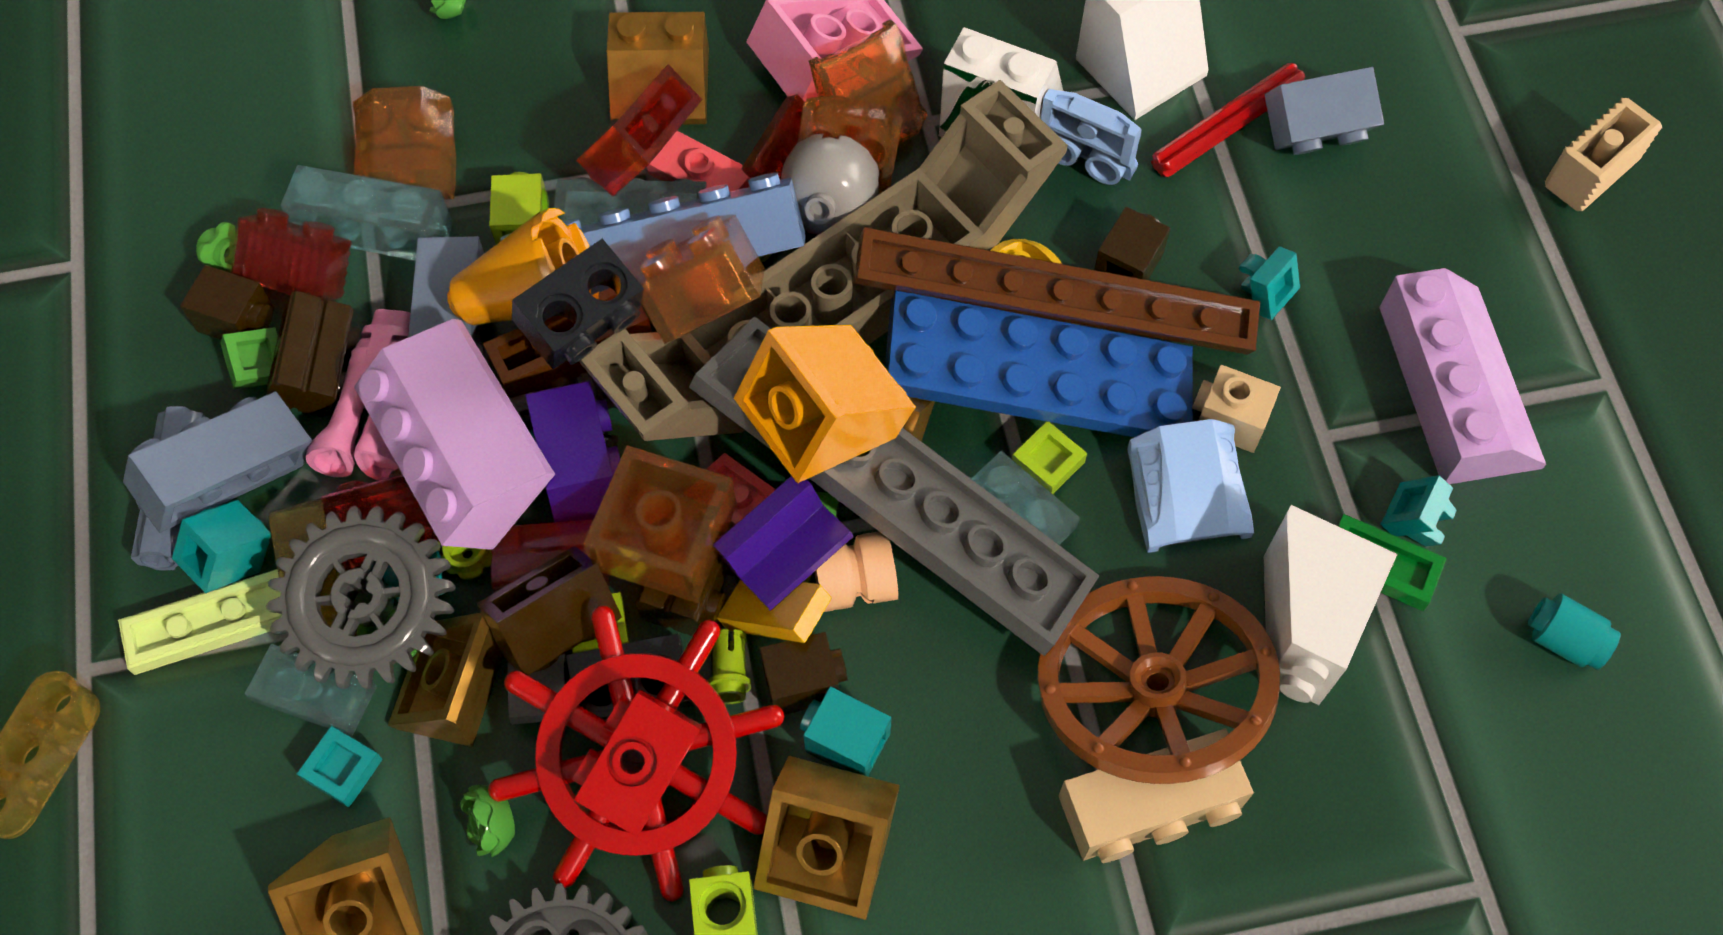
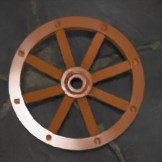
(1163, 673)

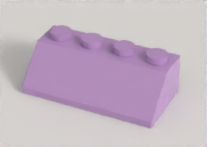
(1458, 378)
(454, 435)

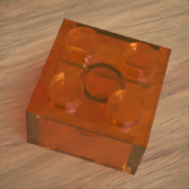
(699, 277)
(661, 523)

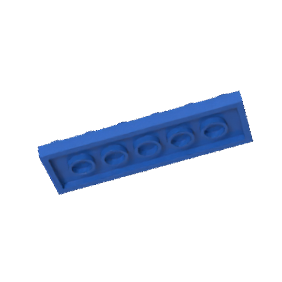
(1037, 366)

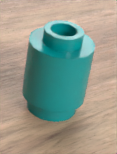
(1573, 631)

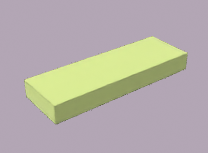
(198, 623)

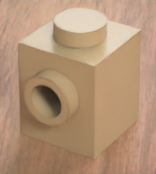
(1238, 401)

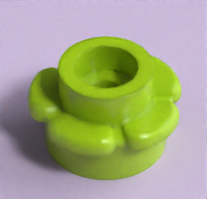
(467, 567)

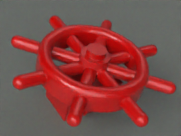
(641, 755)

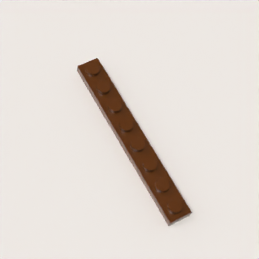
(1056, 291)

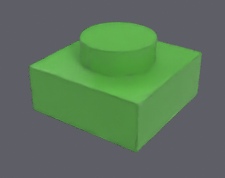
(249, 356)

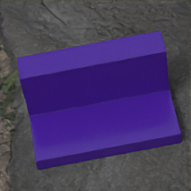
(782, 541)

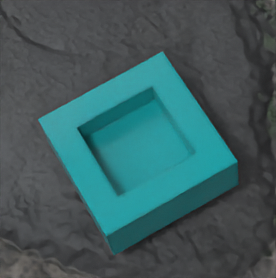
(340, 766)

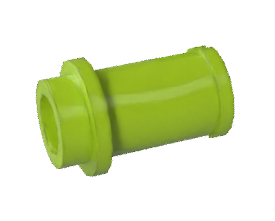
(730, 667)

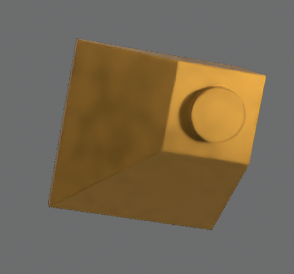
(350, 887)

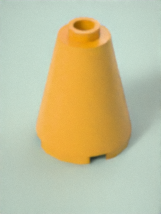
(523, 258)

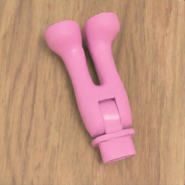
(334, 448)

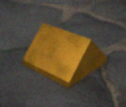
(451, 686)

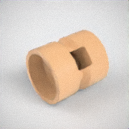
(860, 570)

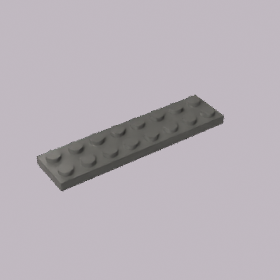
(934, 516)

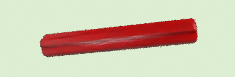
(1221, 123)

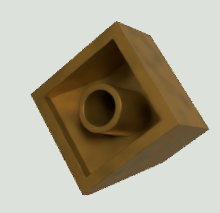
(648, 41)
(825, 836)

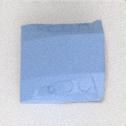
(1093, 133)
(1188, 484)

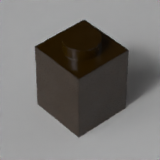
(1133, 245)
(226, 304)
(801, 671)

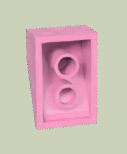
(799, 30)

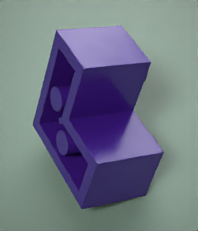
(571, 437)

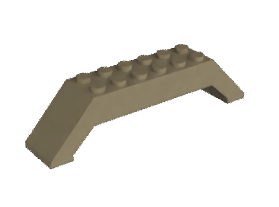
(959, 195)

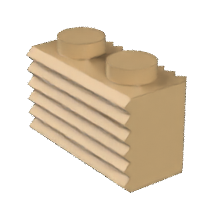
(1602, 154)

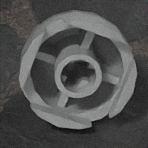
(830, 179)

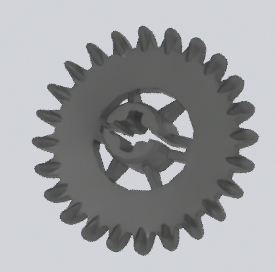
(335, 646)

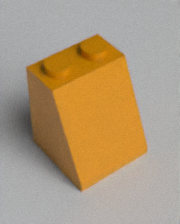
(820, 397)

